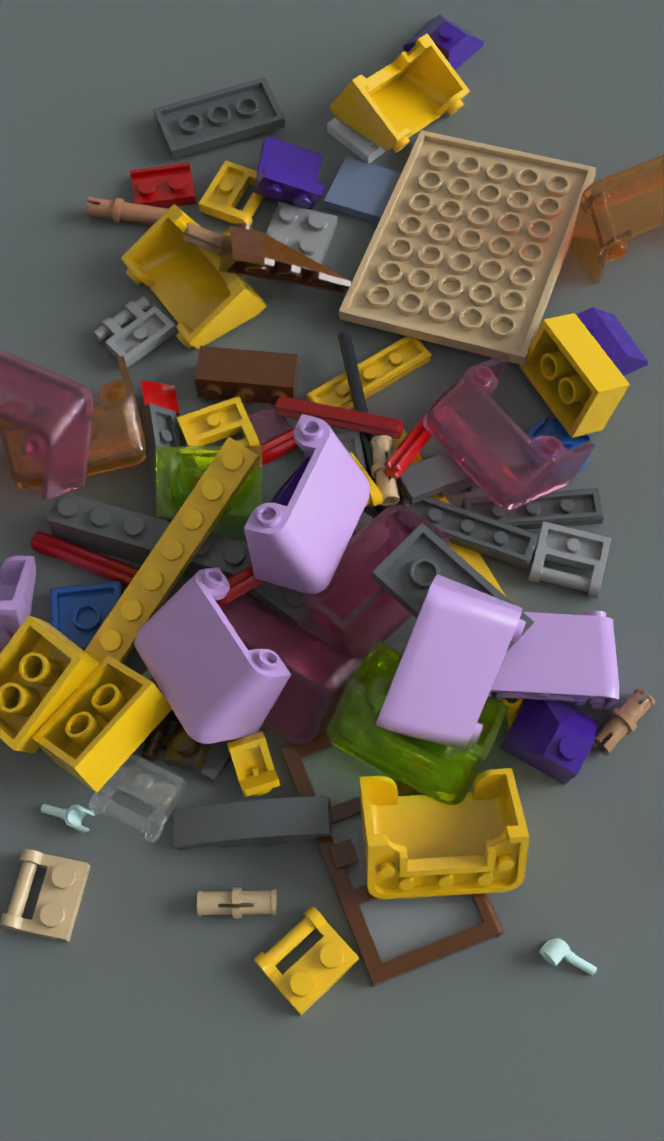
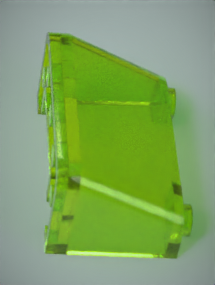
(426, 766)

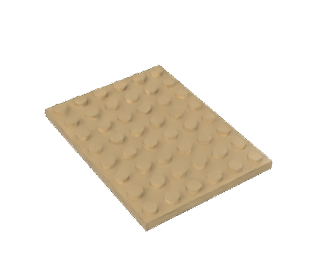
(469, 246)

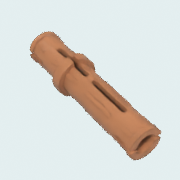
(123, 211)

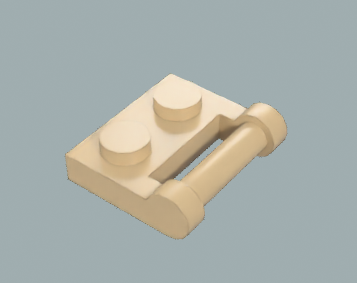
(57, 900)

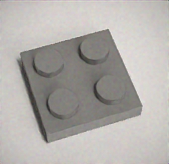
(303, 230)

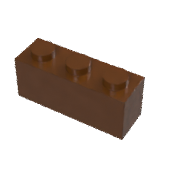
(246, 374)

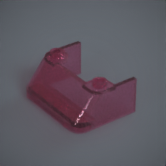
(54, 417)
(493, 447)

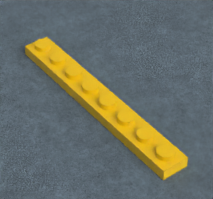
(173, 551)

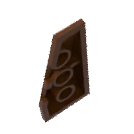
(263, 257)

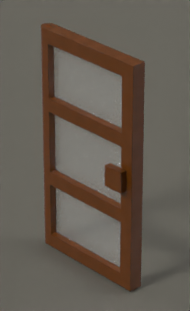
(389, 933)

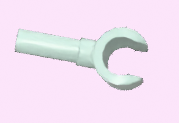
(72, 816)
(557, 949)

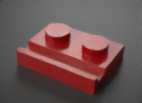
(163, 185)

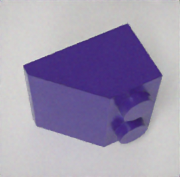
(613, 340)

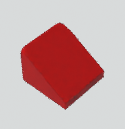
(160, 395)

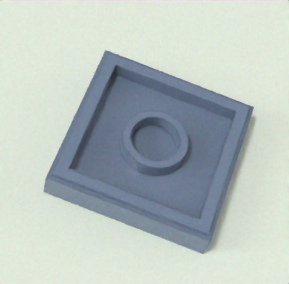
(361, 190)

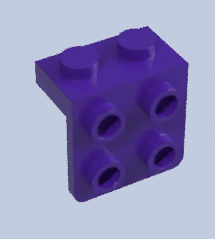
(288, 174)

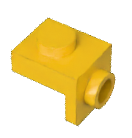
(253, 764)

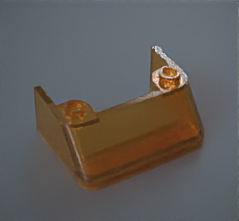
(616, 211)
(114, 438)

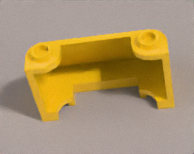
(401, 97)
(190, 282)
(439, 848)

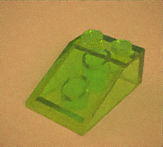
(181, 469)

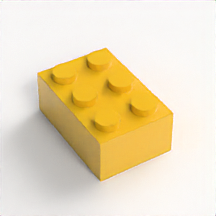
(574, 375)
(36, 677)
(102, 723)

